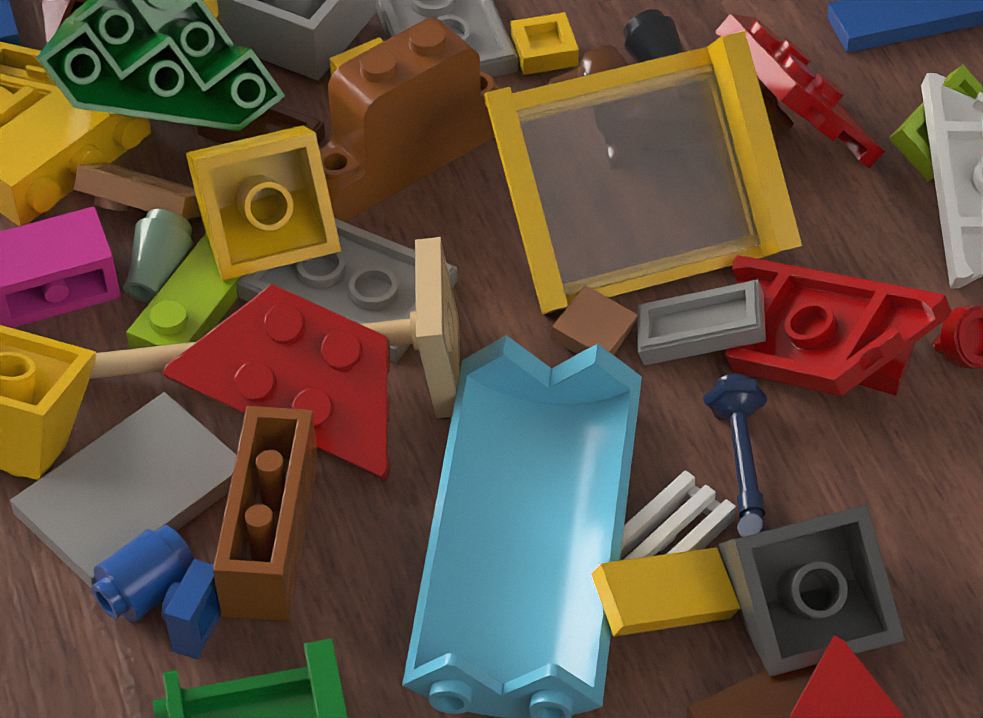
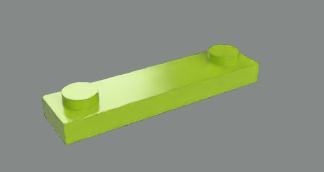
(186, 304)

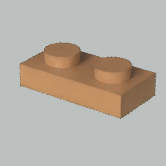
(120, 187)

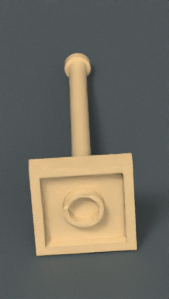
(430, 329)

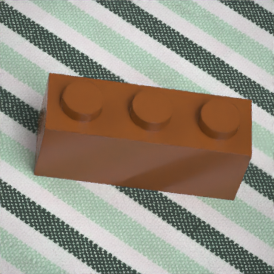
(266, 514)

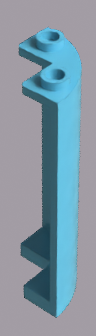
(516, 530)

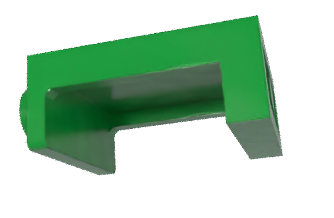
(291, 693)

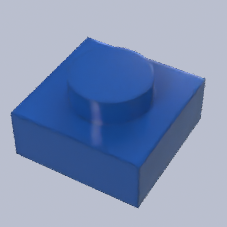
(191, 609)

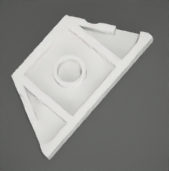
(957, 162)

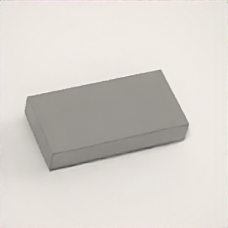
(701, 322)

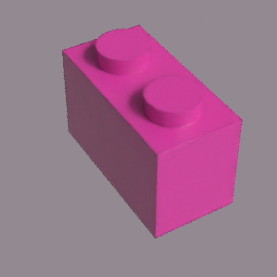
(55, 268)

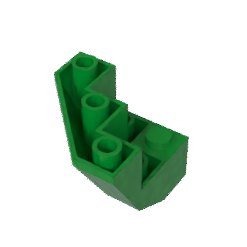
(158, 64)

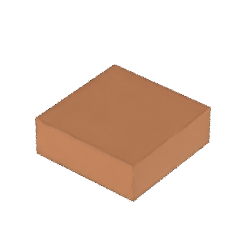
(593, 320)

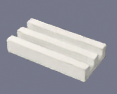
(698, 500)

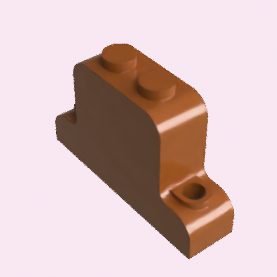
(402, 115)

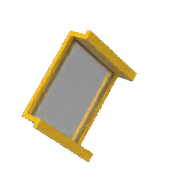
(643, 173)

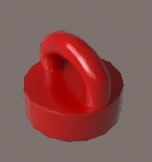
(962, 337)

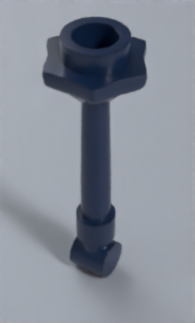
(735, 400)

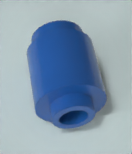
(141, 573)

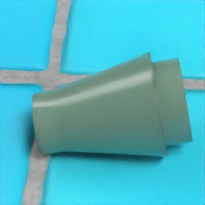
(157, 251)

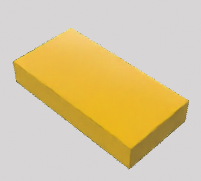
(665, 591)

